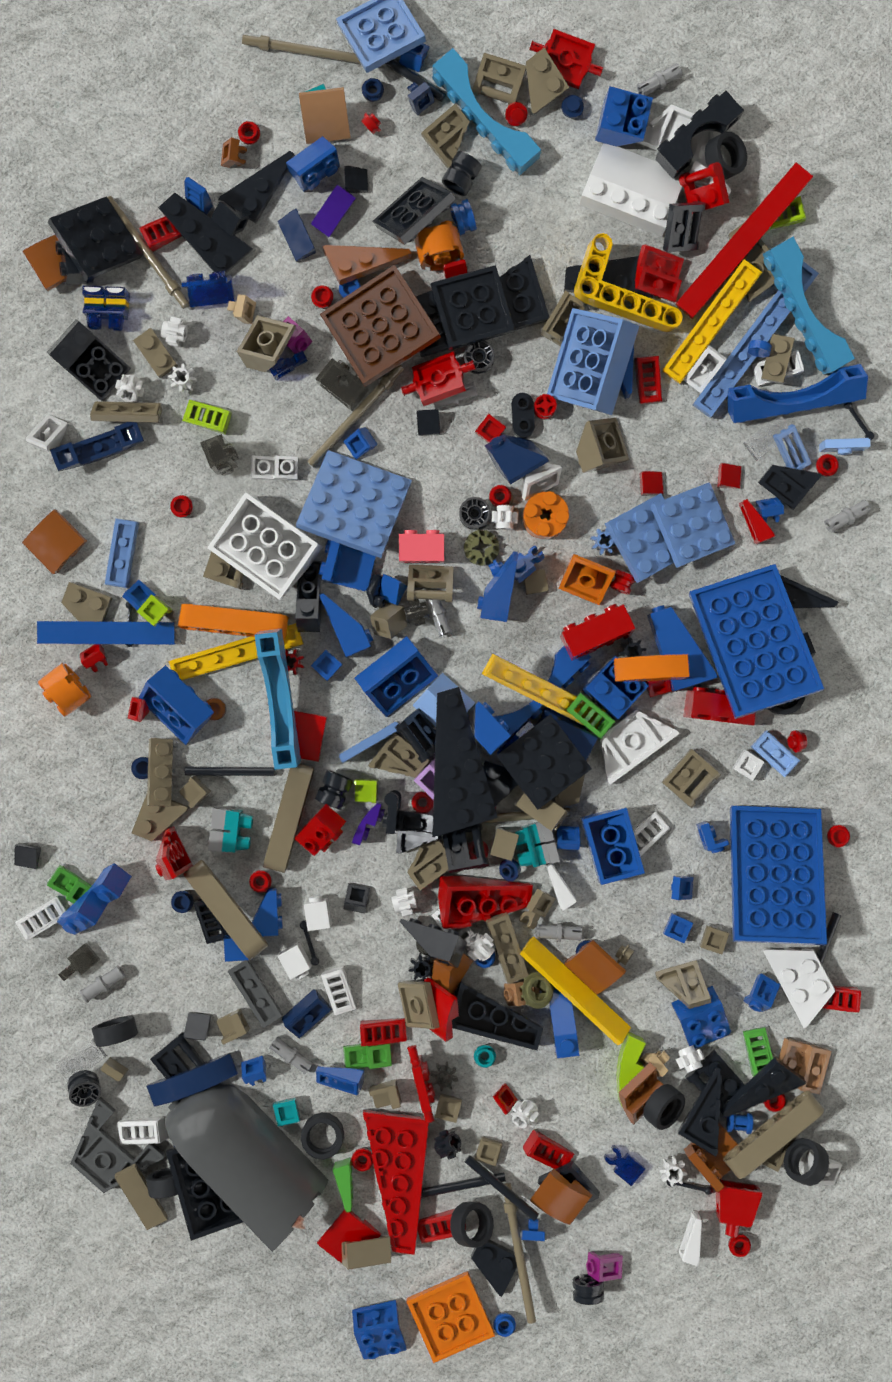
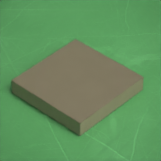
(418, 1004)

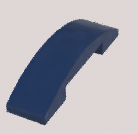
(97, 447)
(192, 1081)

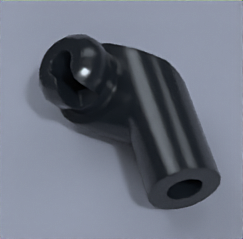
(373, 594)

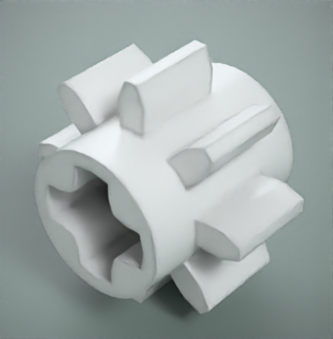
(174, 331)
(187, 374)
(129, 388)
(504, 517)
(404, 902)
(480, 946)
(690, 1059)
(525, 1114)
(672, 1177)

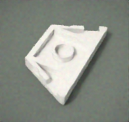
(665, 127)
(632, 742)
(802, 980)

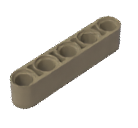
(288, 818)
(225, 909)
(773, 1134)

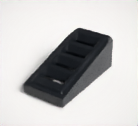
(199, 904)

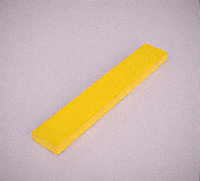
(712, 321)
(226, 655)
(534, 687)
(575, 990)

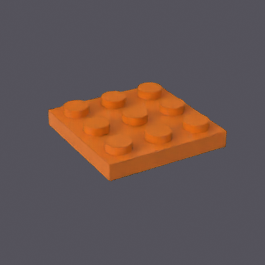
(450, 1317)

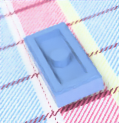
(844, 446)
(775, 753)

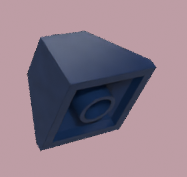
(515, 456)

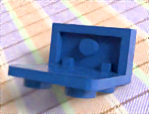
(347, 566)
(703, 1022)

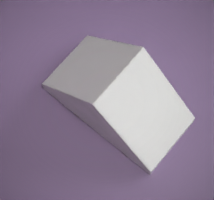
(705, 369)
(48, 433)
(541, 480)
(833, 1170)

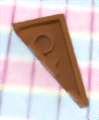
(356, 261)

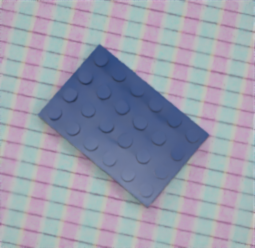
(755, 641)
(777, 875)

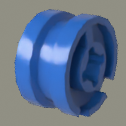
(463, 217)

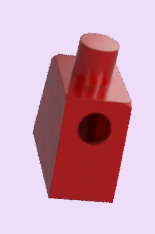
(737, 1205)

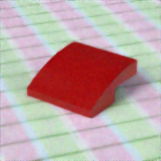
(658, 273)
(310, 734)
(446, 1008)
(346, 1228)

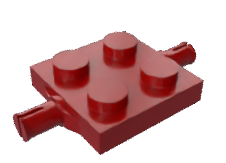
(570, 56)
(438, 378)
(424, 1089)

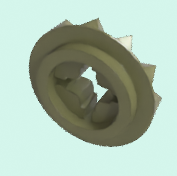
(475, 555)
(536, 1000)

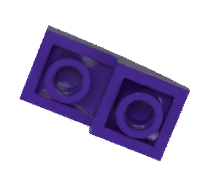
(333, 210)
(374, 814)

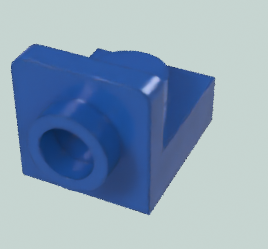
(707, 835)
(762, 993)

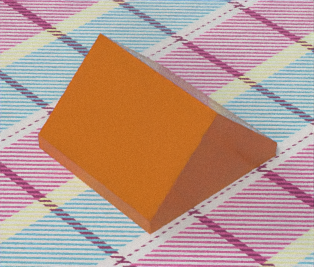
(586, 579)

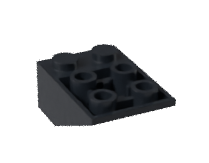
(88, 359)

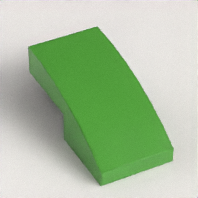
(68, 884)
(367, 1056)

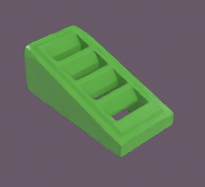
(606, 724)
(751, 1054)
(343, 1175)

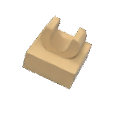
(243, 308)
(658, 1060)

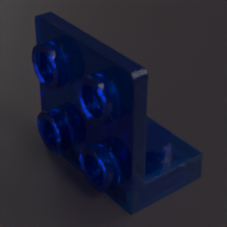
(209, 290)

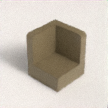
(388, 620)
(194, 791)
(504, 844)
(232, 1026)
(386, 1094)

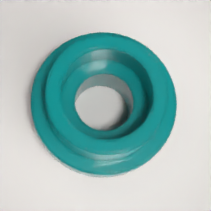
(484, 1062)

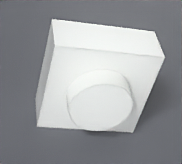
(748, 765)

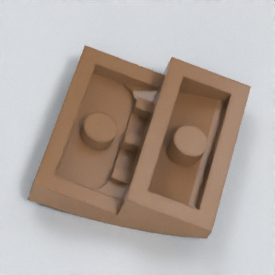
(324, 115)
(807, 1061)

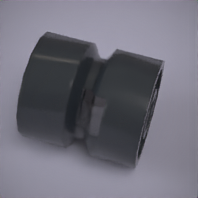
(462, 172)
(334, 789)

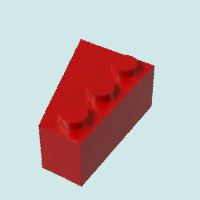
(597, 631)
(713, 707)

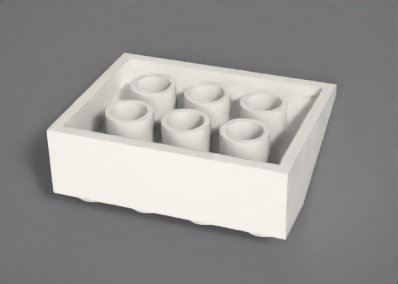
(631, 189)
(264, 546)

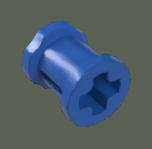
(740, 1123)

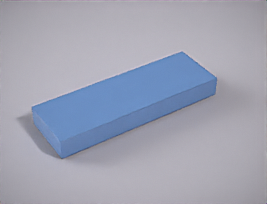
(121, 553)
(368, 742)

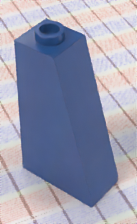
(674, 639)

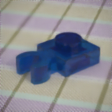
(286, 366)
(626, 1167)

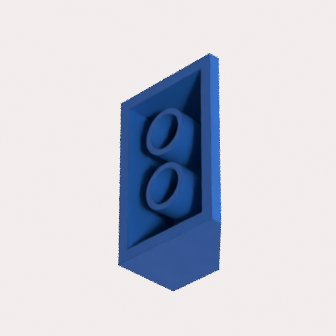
(396, 676)
(175, 704)
(612, 845)

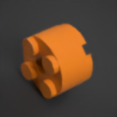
(438, 246)
(549, 503)
(64, 689)

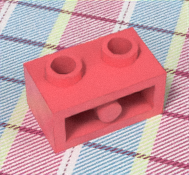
(421, 547)

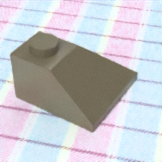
(264, 343)
(601, 445)

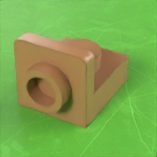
(513, 993)

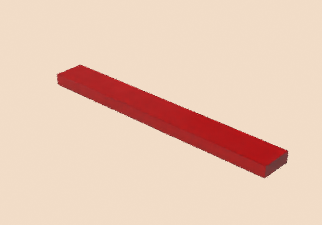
(744, 240)

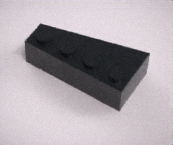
(493, 1020)

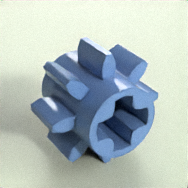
(603, 547)

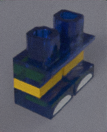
(105, 303)

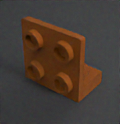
(712, 1166)

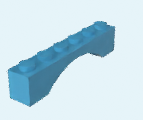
(513, 145)
(786, 264)
(282, 718)

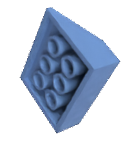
(592, 360)

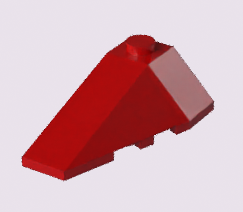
(172, 856)
(474, 899)

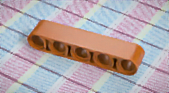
(229, 620)

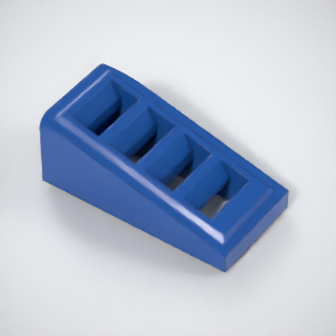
(197, 195)
(343, 1079)

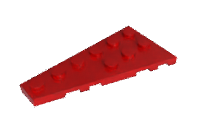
(399, 1163)

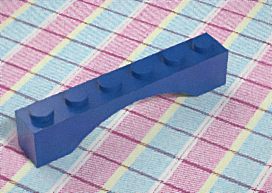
(840, 387)
(560, 676)

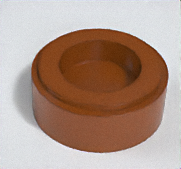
(217, 707)

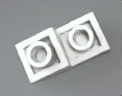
(274, 467)

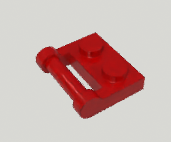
(712, 194)

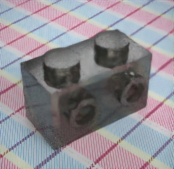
(220, 455)

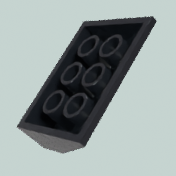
(200, 1205)

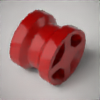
(545, 401)
(622, 582)

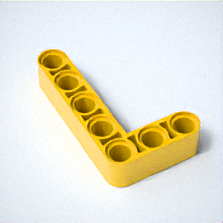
(618, 294)

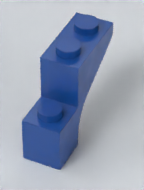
(90, 906)
(265, 920)

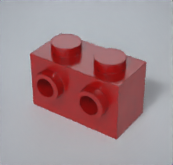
(320, 830)

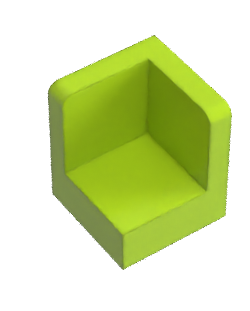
(154, 610)
(366, 790)

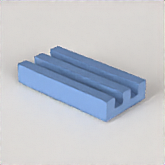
(783, 451)

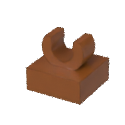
(230, 153)

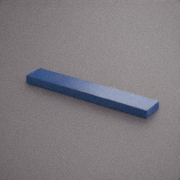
(105, 632)

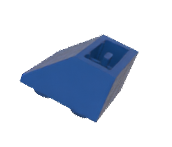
(623, 117)
(314, 164)
(612, 695)
(487, 729)

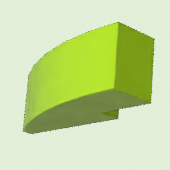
(628, 1063)

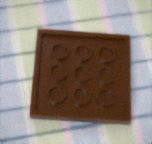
(380, 325)

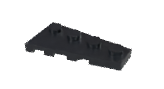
(207, 238)
(617, 272)

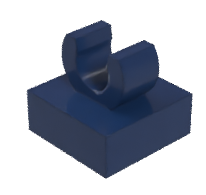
(420, 97)

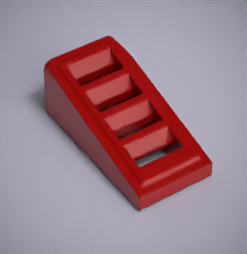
(161, 241)
(640, 380)
(757, 526)
(854, 1005)
(365, 1041)
(536, 1143)
(430, 1220)

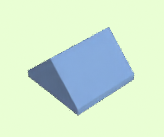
(428, 699)

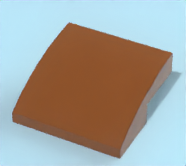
(45, 262)
(54, 541)
(595, 967)
(637, 1092)
(561, 1198)

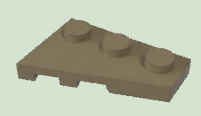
(756, 258)

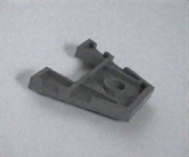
(101, 1156)

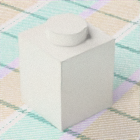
(317, 913)
(295, 961)

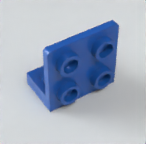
(378, 1330)

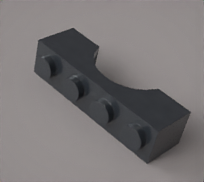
(718, 117)

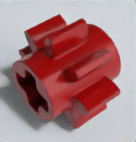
(297, 664)

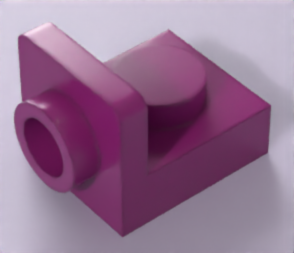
(299, 340)
(604, 1267)

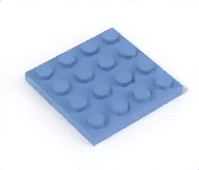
(354, 504)

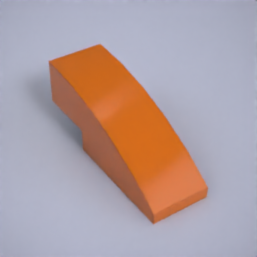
(651, 668)

